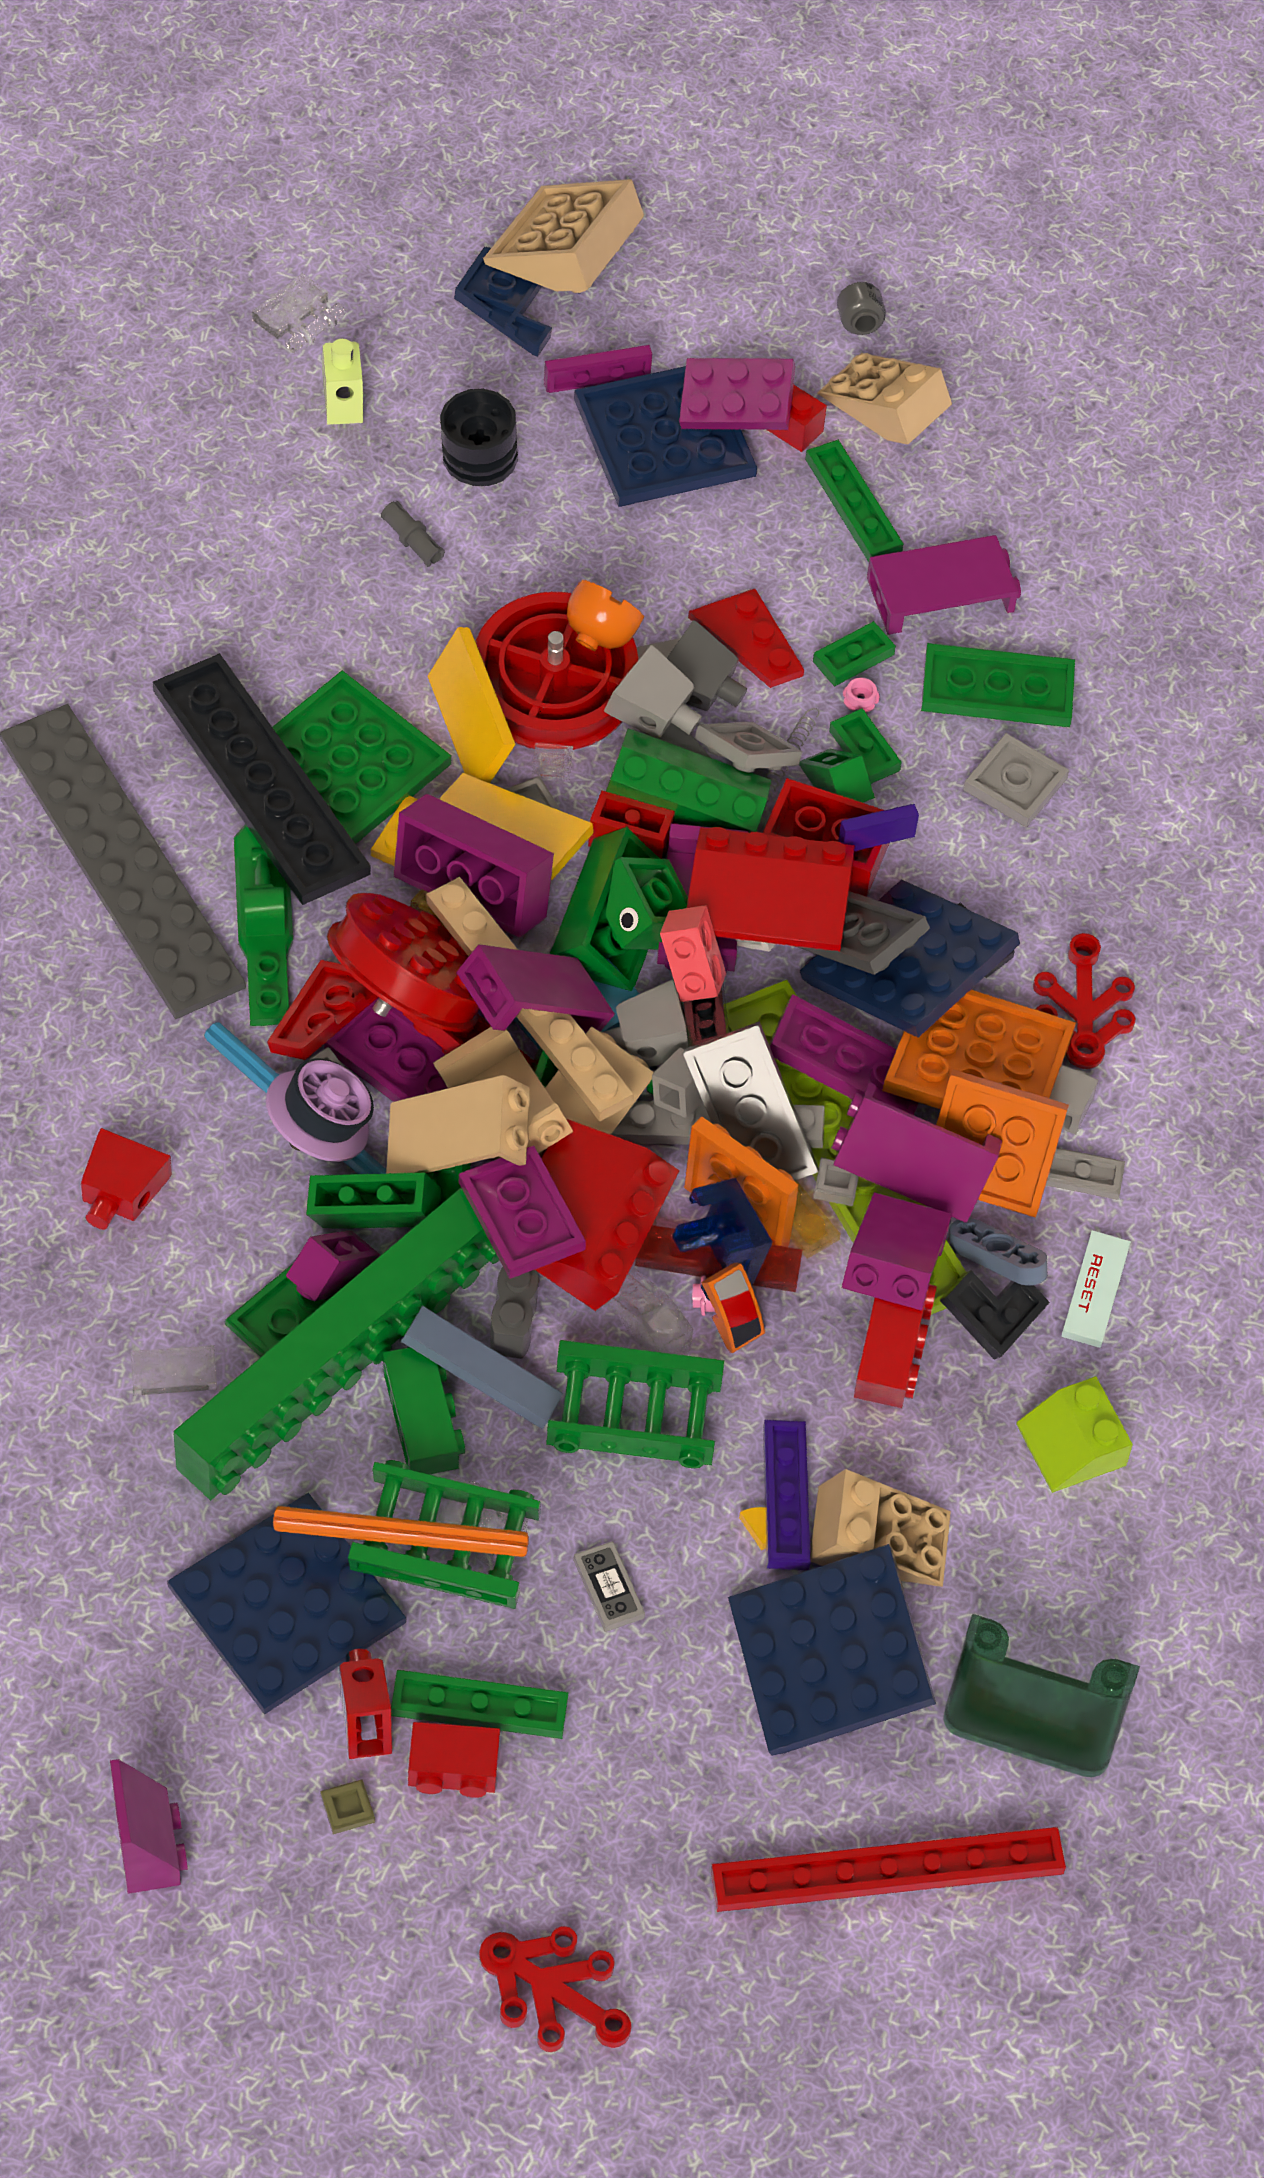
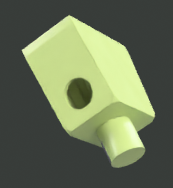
(342, 369)

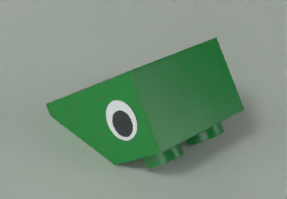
(640, 900)

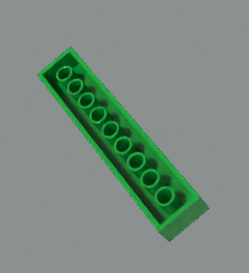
(331, 1348)

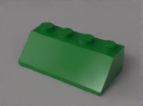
(689, 783)
(585, 928)

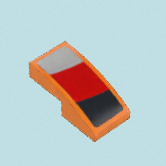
(735, 1306)

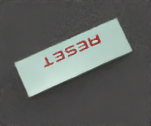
(1096, 1289)

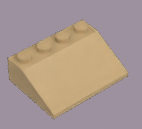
(568, 234)

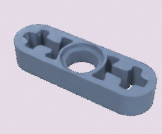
(1019, 1261)

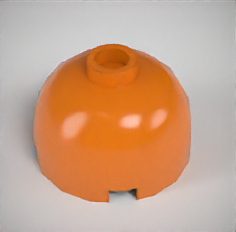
(600, 617)

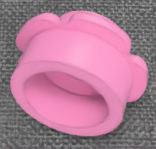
(861, 687)
(700, 1299)

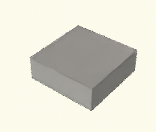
(835, 1184)

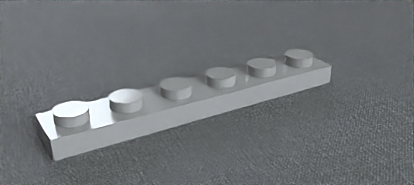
(656, 1125)

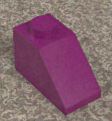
(330, 1263)

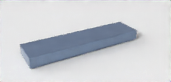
(482, 1367)

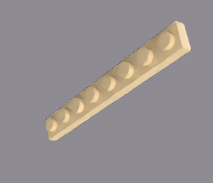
(554, 1032)

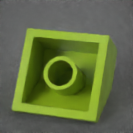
(1075, 1435)

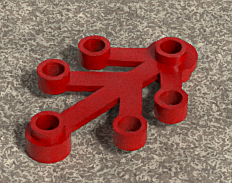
(1083, 1008)
(550, 1984)

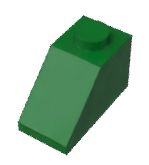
(839, 774)

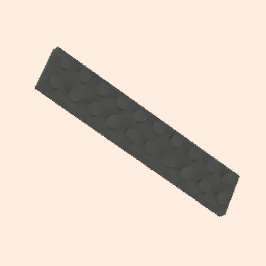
(122, 861)

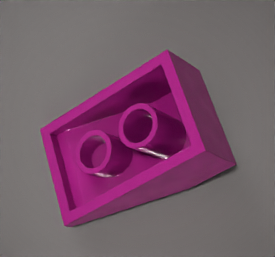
(146, 1830)

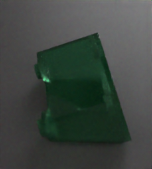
(1035, 1709)

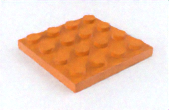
(984, 1040)

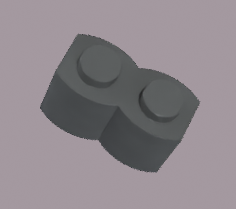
(514, 1313)

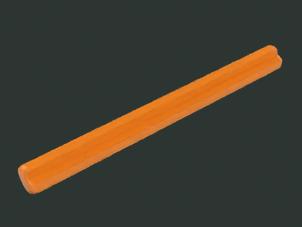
(400, 1531)

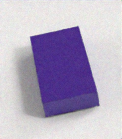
(879, 827)

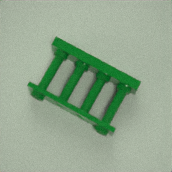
(620, 1367)
(455, 1575)

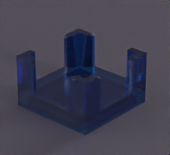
(728, 1228)

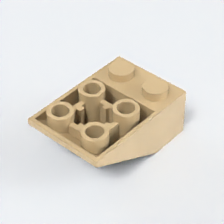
(889, 395)
(865, 1514)

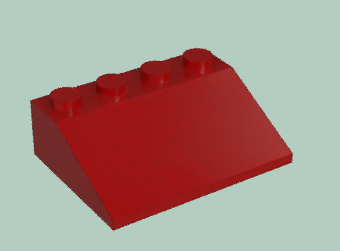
(772, 887)
(614, 1199)

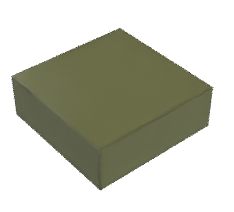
(347, 1806)

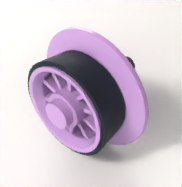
(321, 1109)

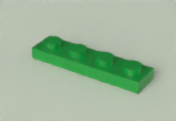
(853, 500)
(479, 1704)

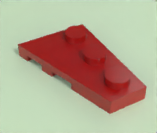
(751, 635)
(319, 1011)

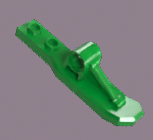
(263, 929)

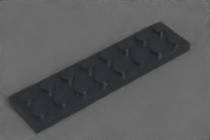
(261, 779)

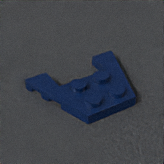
(502, 302)

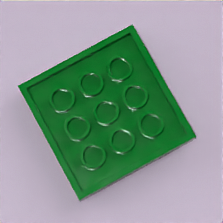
(359, 753)

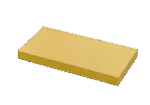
(470, 707)
(521, 816)

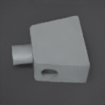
(654, 696)
(652, 1024)

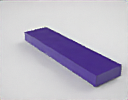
(786, 1495)

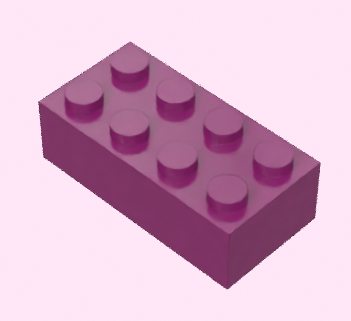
(498, 867)

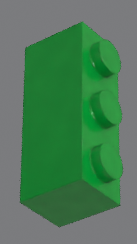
(371, 1200)
(422, 1411)

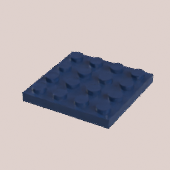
(643, 445)
(928, 975)
(284, 1607)
(831, 1650)

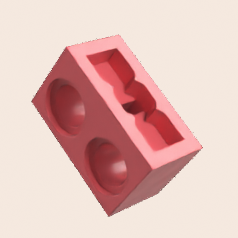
(693, 953)

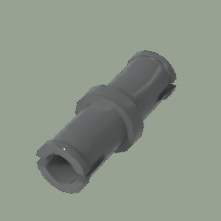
(412, 533)

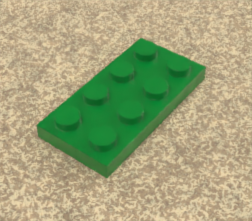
(998, 685)

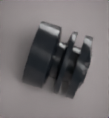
(479, 437)

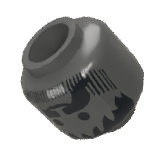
(861, 308)

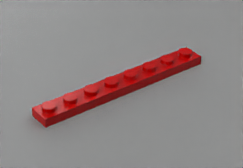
(887, 1869)

